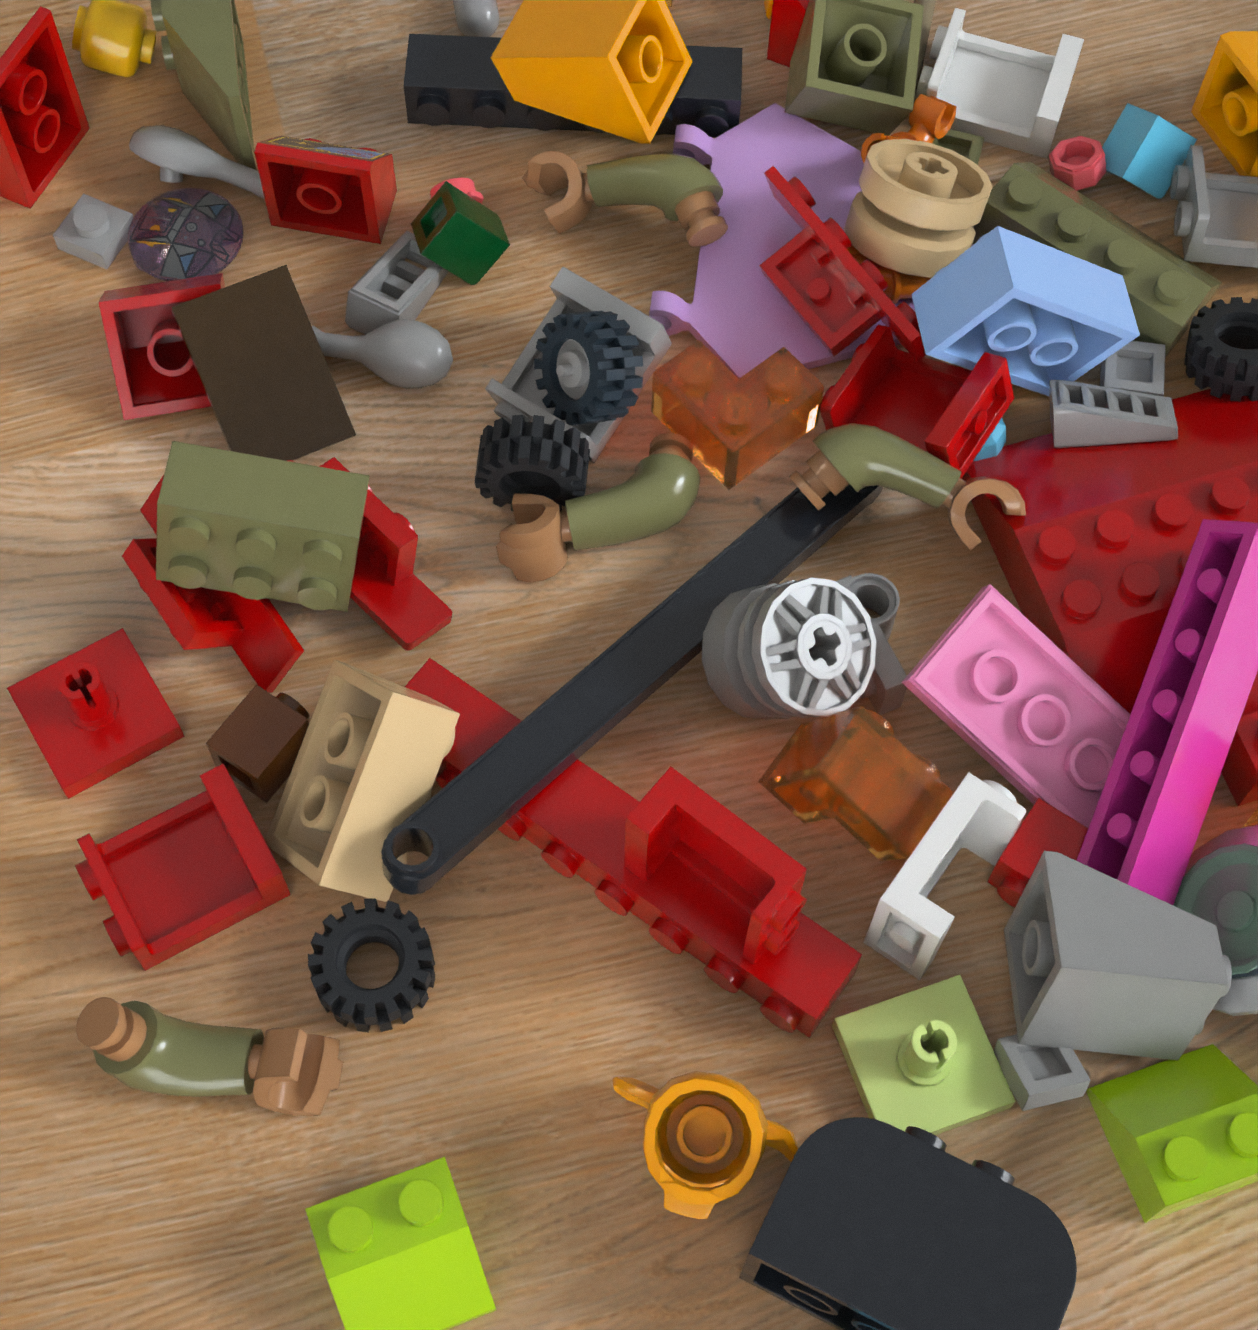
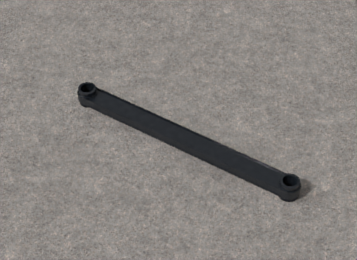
(606, 690)

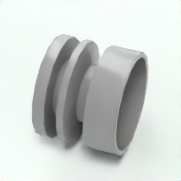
(789, 650)

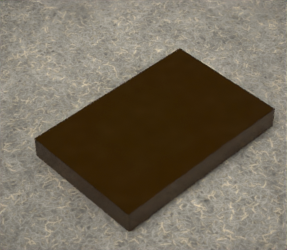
(264, 368)

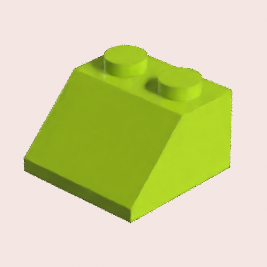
(1181, 1130)
(401, 1253)

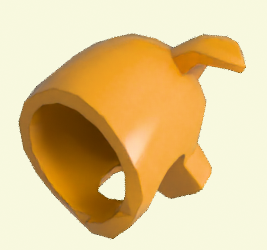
(703, 1138)

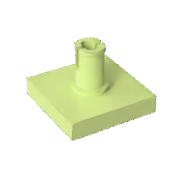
(924, 1059)

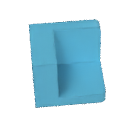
(1145, 150)

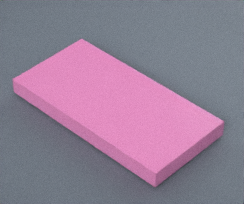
(1022, 705)

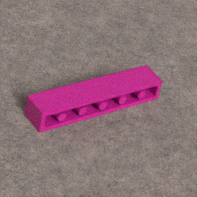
(1182, 717)

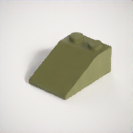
(210, 62)

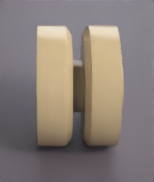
(916, 206)

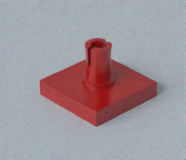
(95, 713)

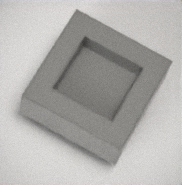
(94, 231)
(1135, 368)
(1039, 1073)

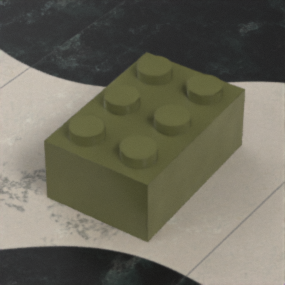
(259, 526)

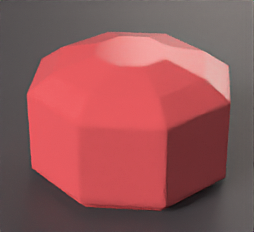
(1078, 162)

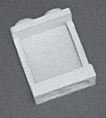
(1000, 88)
(906, 923)

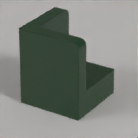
(460, 234)

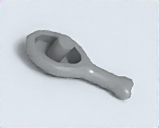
(185, 154)
(398, 352)

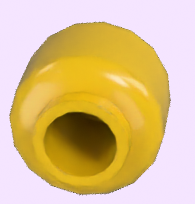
(113, 37)

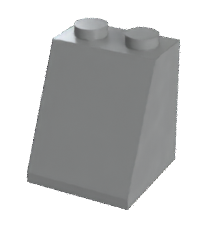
(1109, 965)

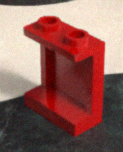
(922, 401)
(723, 851)
(183, 873)

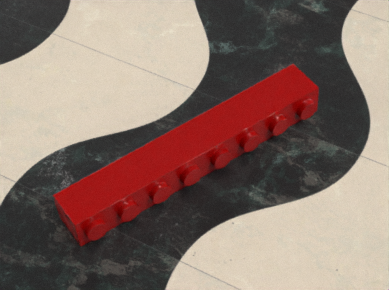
(582, 833)

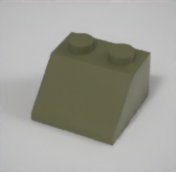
(856, 63)

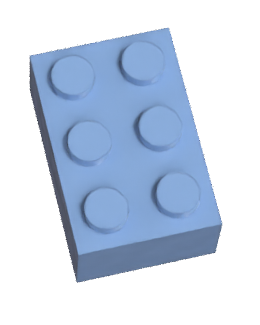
(1025, 304)

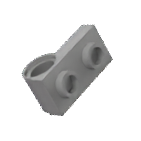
(882, 596)

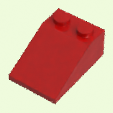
(38, 111)

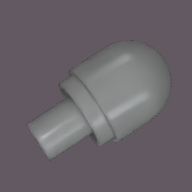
(477, 17)

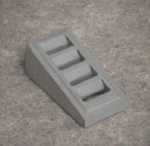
(370, 298)
(1106, 415)

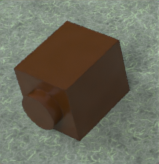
(260, 741)

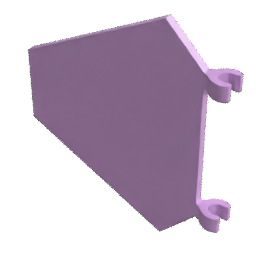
(733, 302)

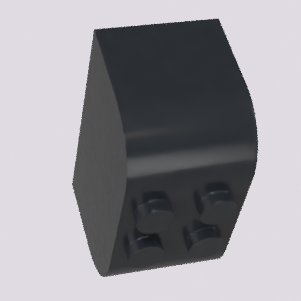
(909, 1238)

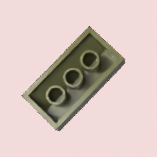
(1158, 281)

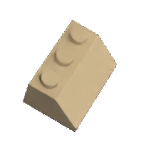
(358, 777)

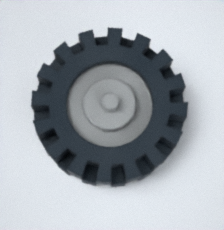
(588, 367)

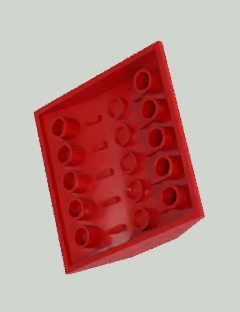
(1116, 530)

